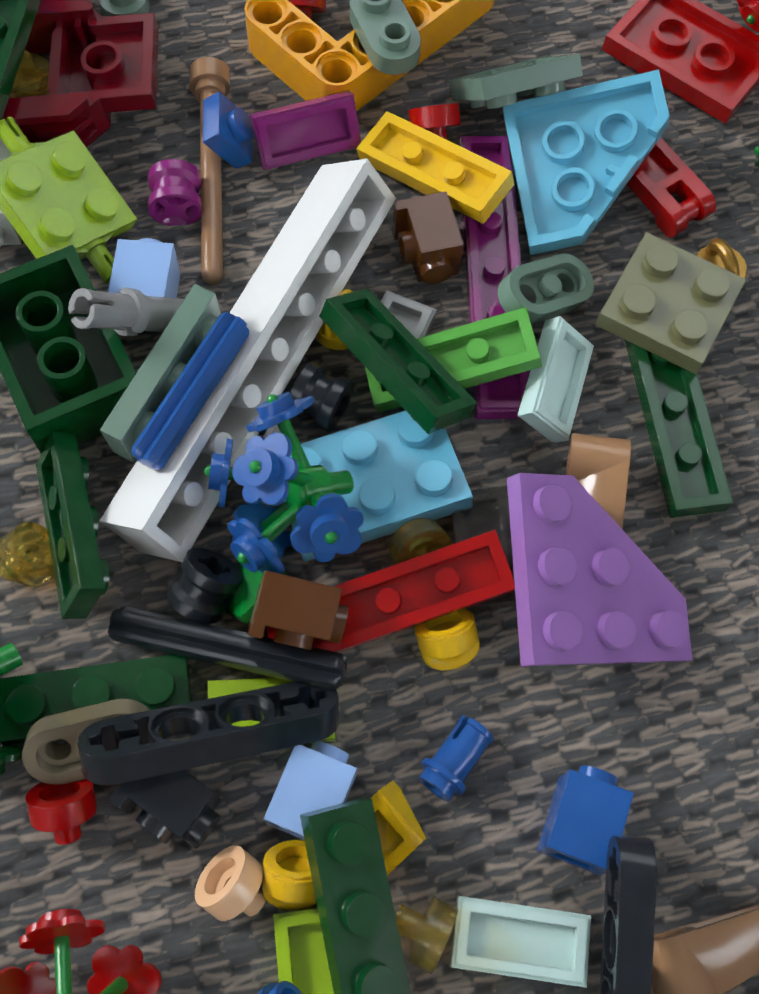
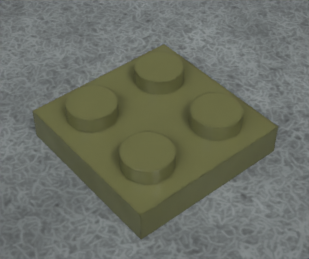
(670, 302)

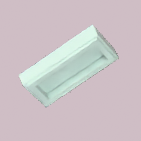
(556, 387)
(521, 941)

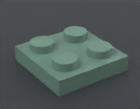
(504, 84)

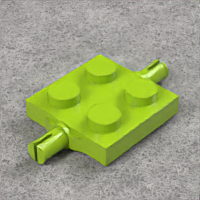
(60, 197)

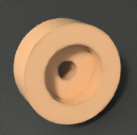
(231, 885)

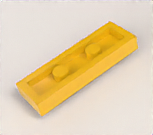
(436, 166)

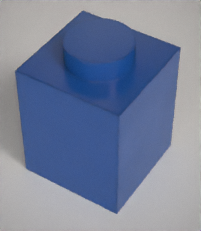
(584, 817)

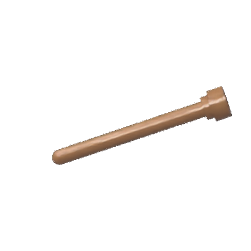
(206, 78)

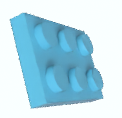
(395, 473)

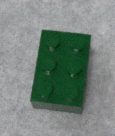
(53, 370)

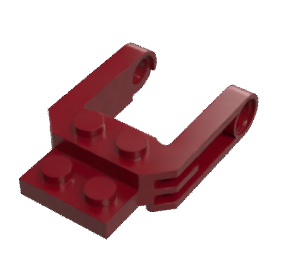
(93, 70)

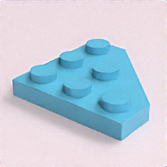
(579, 153)

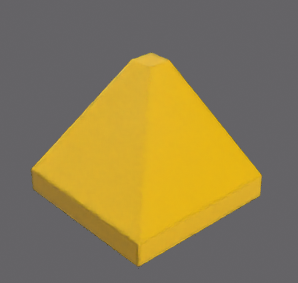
(396, 825)

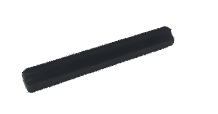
(227, 647)

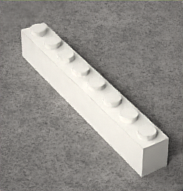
(282, 305)

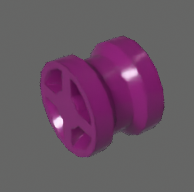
(174, 192)

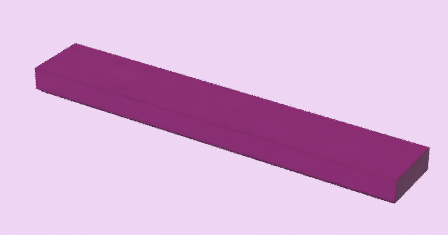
(490, 256)

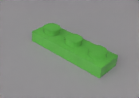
(476, 353)

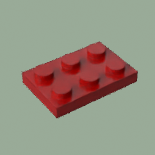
(694, 49)

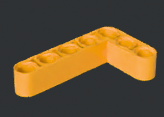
(321, 66)

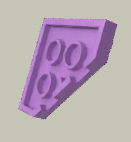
(585, 584)

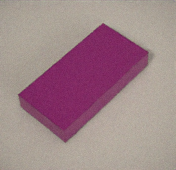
(306, 130)

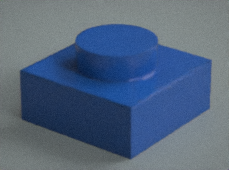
(227, 130)

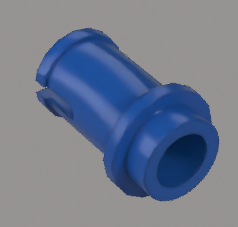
(455, 758)

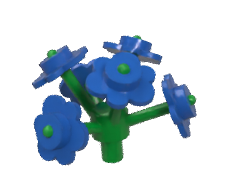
(273, 476)

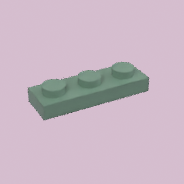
(160, 370)

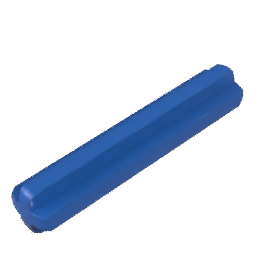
(190, 391)

